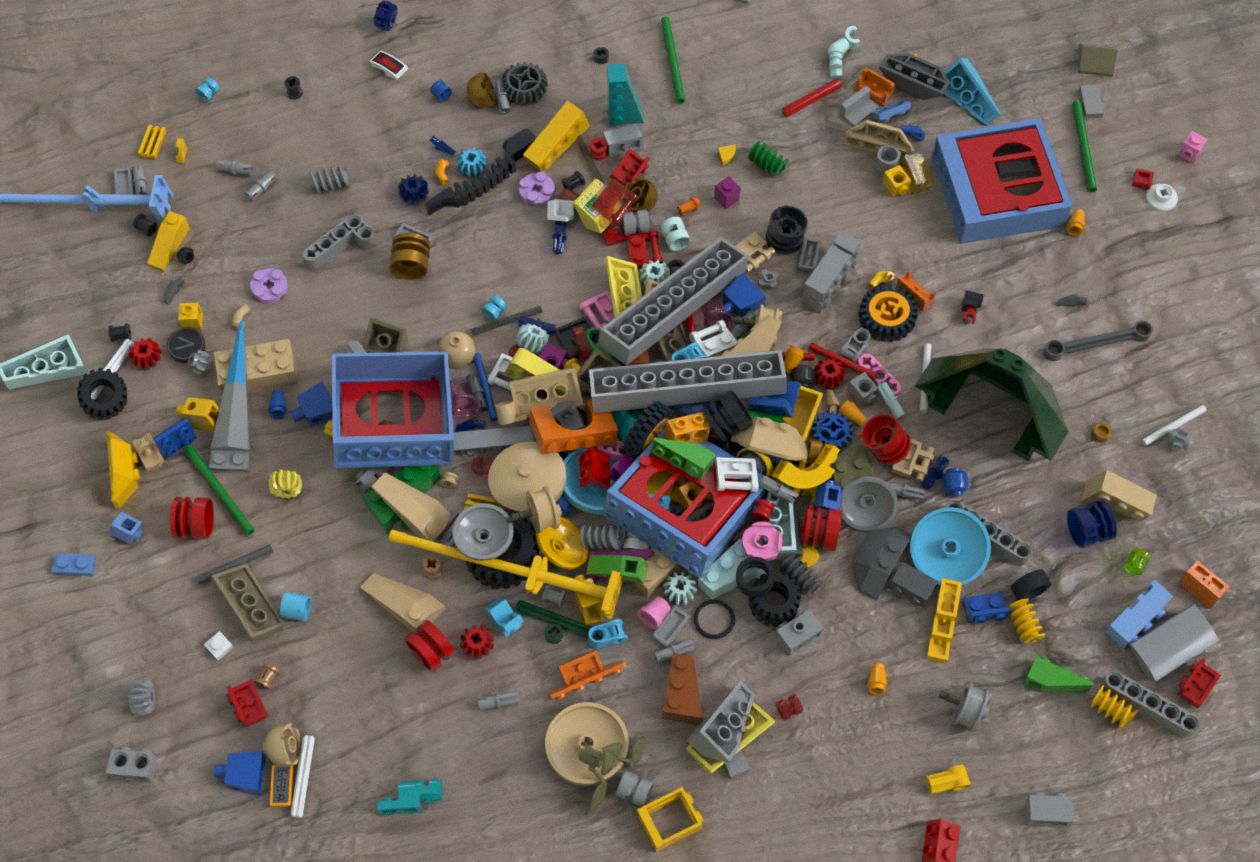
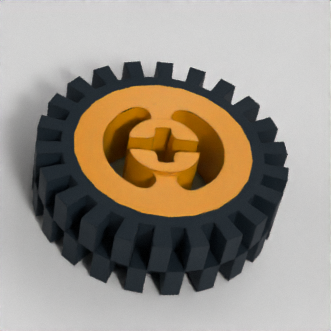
(897, 305)
(647, 428)

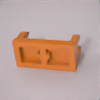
(880, 87)
(921, 296)
(1203, 584)

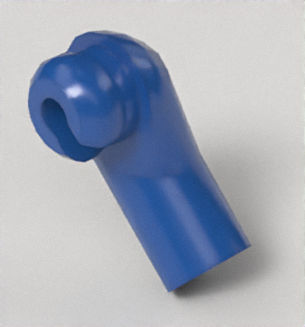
(915, 131)

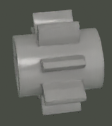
(199, 362)
(1179, 439)

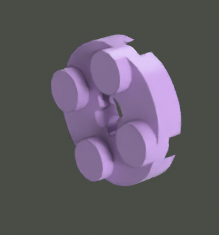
(536, 180)
(266, 276)

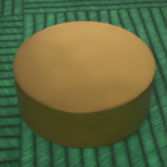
(1101, 432)

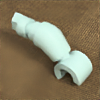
(837, 50)

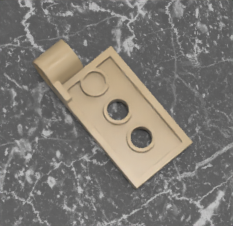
(525, 394)

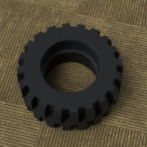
(526, 537)

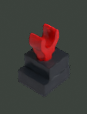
(970, 303)

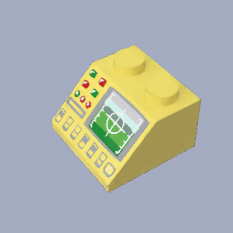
(590, 217)

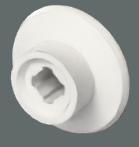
(1160, 202)

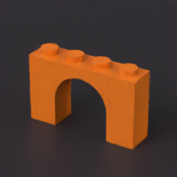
(555, 438)

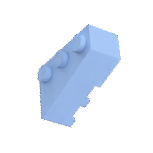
(1139, 615)

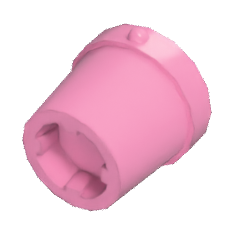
(654, 612)

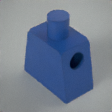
(742, 297)
(314, 406)
(243, 772)

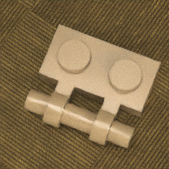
(755, 245)
(907, 465)

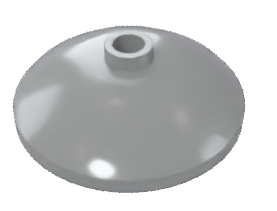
(870, 513)
(478, 522)

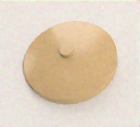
(524, 469)
(582, 726)

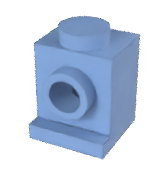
(126, 528)

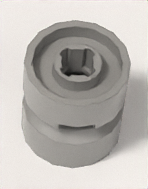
(635, 222)
(635, 789)

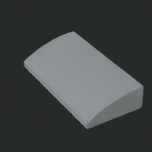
(1173, 643)

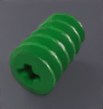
(767, 160)

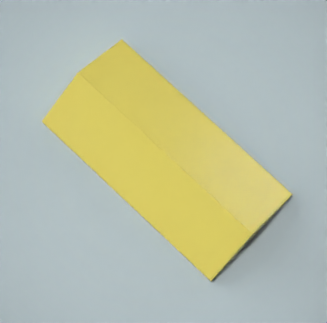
(623, 283)
(755, 724)

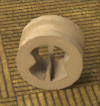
(448, 480)

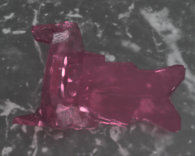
(713, 308)
(459, 400)

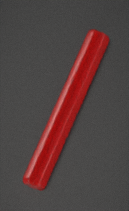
(811, 97)

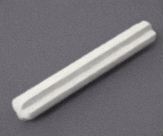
(114, 364)
(302, 776)

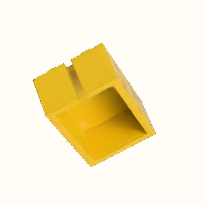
(805, 411)

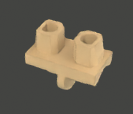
(148, 452)

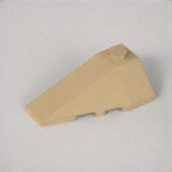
(759, 339)

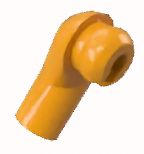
(441, 166)

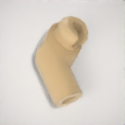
(239, 314)

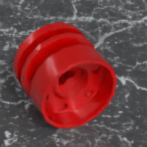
(886, 439)
(191, 517)
(821, 528)

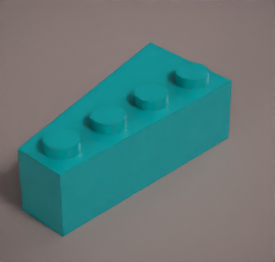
(622, 99)

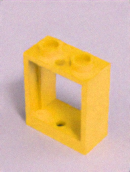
(650, 829)

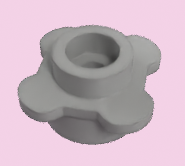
(768, 283)

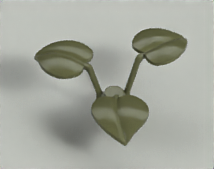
(606, 760)

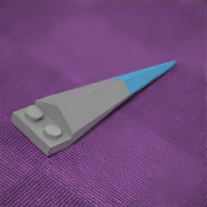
(231, 435)

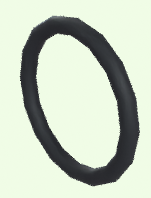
(712, 636)

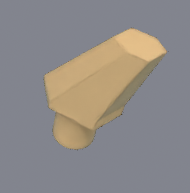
(832, 401)

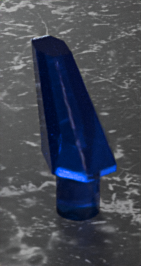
(441, 145)
(470, 425)

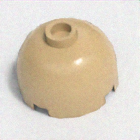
(459, 349)
(282, 745)

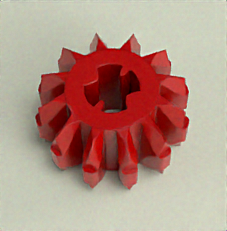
(145, 353)
(824, 368)
(473, 635)

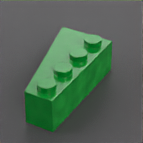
(418, 477)

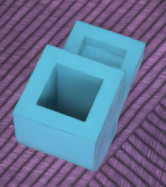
(503, 616)

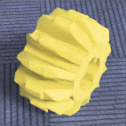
(285, 484)

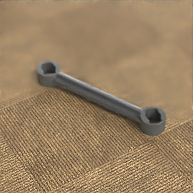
(1098, 340)

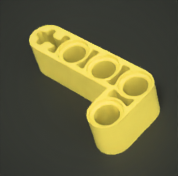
(528, 364)

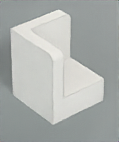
(560, 210)

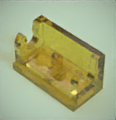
(917, 171)

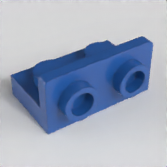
(985, 607)

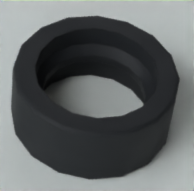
(757, 562)
(1031, 585)

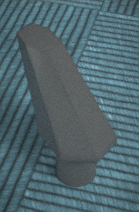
(172, 289)
(1072, 300)

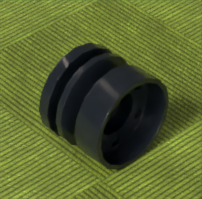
(786, 229)
(728, 415)

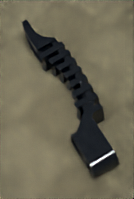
(514, 148)

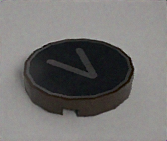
(184, 342)

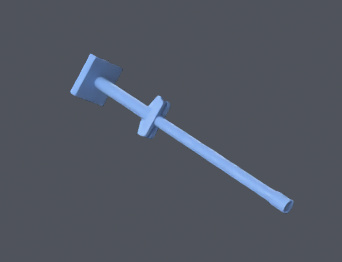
(156, 201)

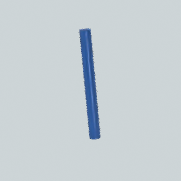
(484, 384)

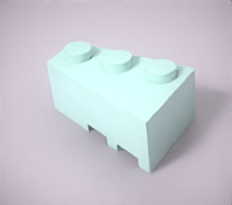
(722, 574)

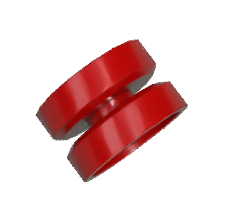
(429, 645)

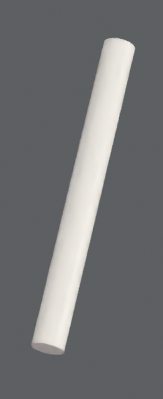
(926, 360)
(1175, 424)

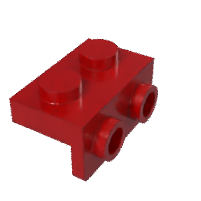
(629, 167)
(594, 469)
(1198, 684)
(247, 703)
(940, 841)

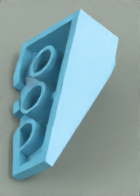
(969, 91)

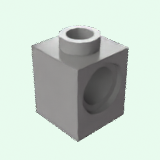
(863, 382)

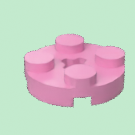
(770, 535)

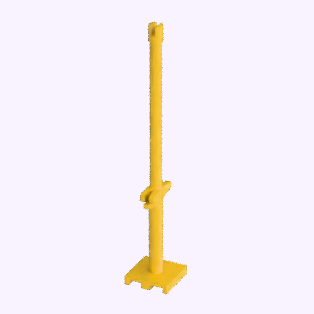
(537, 574)

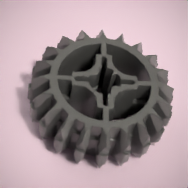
(524, 83)

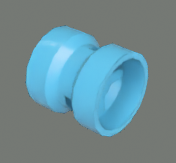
(207, 89)
(494, 307)

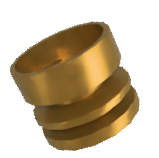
(409, 256)

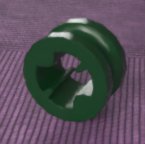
(549, 629)

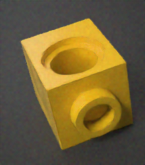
(893, 176)
(190, 315)

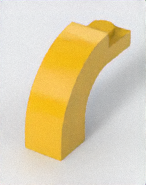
(810, 476)

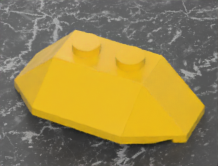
(122, 469)

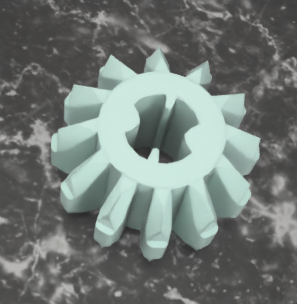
(654, 271)
(532, 338)
(680, 595)

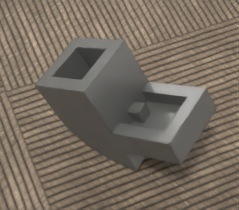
(568, 415)

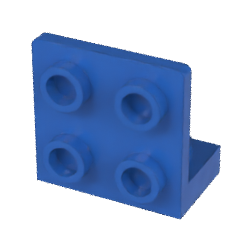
(780, 404)
(175, 438)

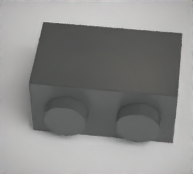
(913, 585)

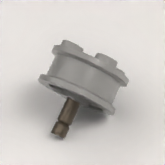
(969, 707)

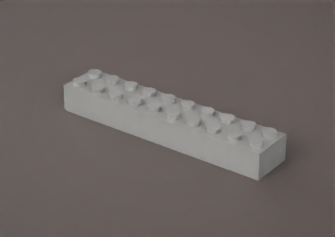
(672, 301)
(687, 381)

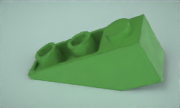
(687, 456)
(630, 568)
(1053, 678)

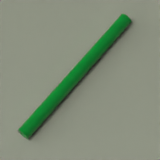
(676, 77)
(1084, 146)
(219, 490)

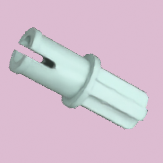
(890, 400)

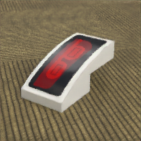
(389, 64)

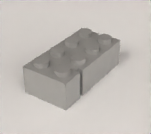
(831, 272)

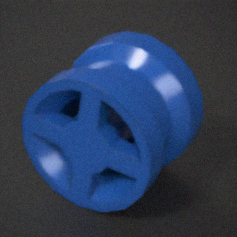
(441, 91)

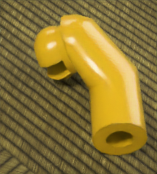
(881, 277)

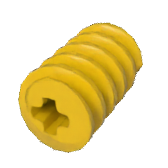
(1024, 621)
(1113, 707)

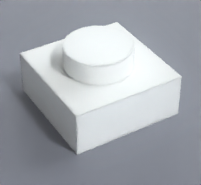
(218, 645)

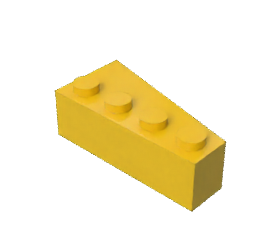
(557, 137)

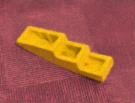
(944, 620)

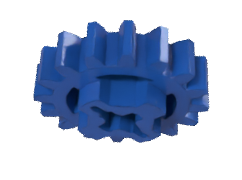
(840, 427)

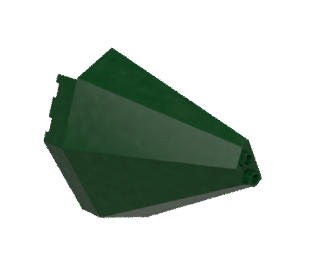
(1011, 374)

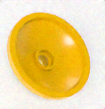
(563, 545)

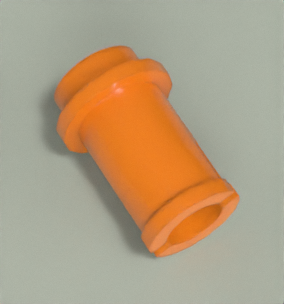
(688, 206)

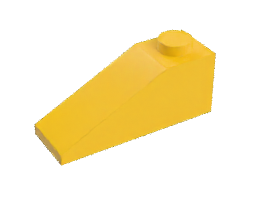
(168, 239)

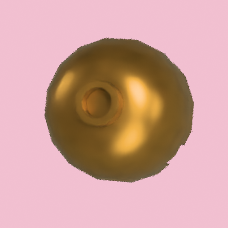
(480, 91)
(646, 192)

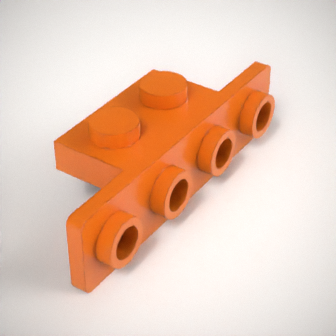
(582, 671)

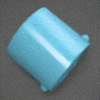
(295, 606)

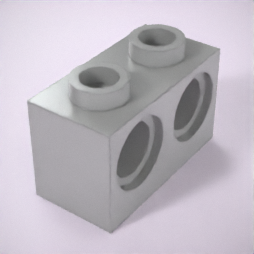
(130, 770)

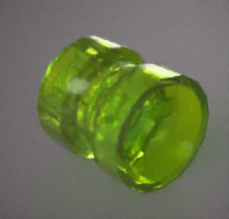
(1137, 560)

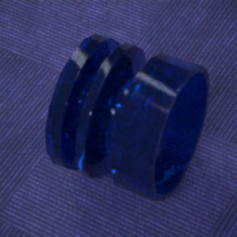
(1091, 524)

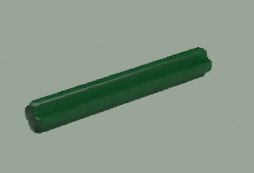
(553, 618)

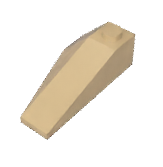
(417, 510)
(402, 601)

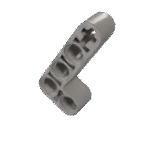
(317, 253)

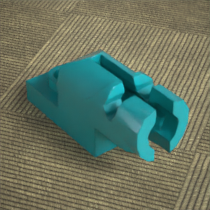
(411, 797)

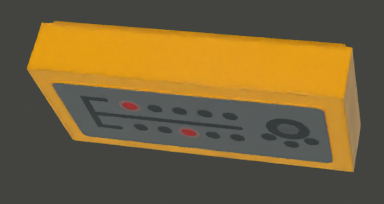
(281, 786)

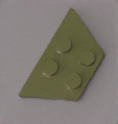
(851, 465)

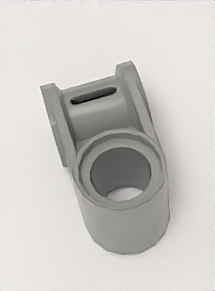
(854, 348)

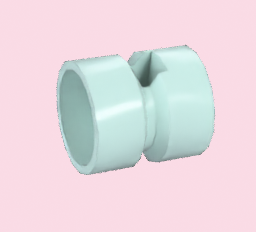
(675, 233)

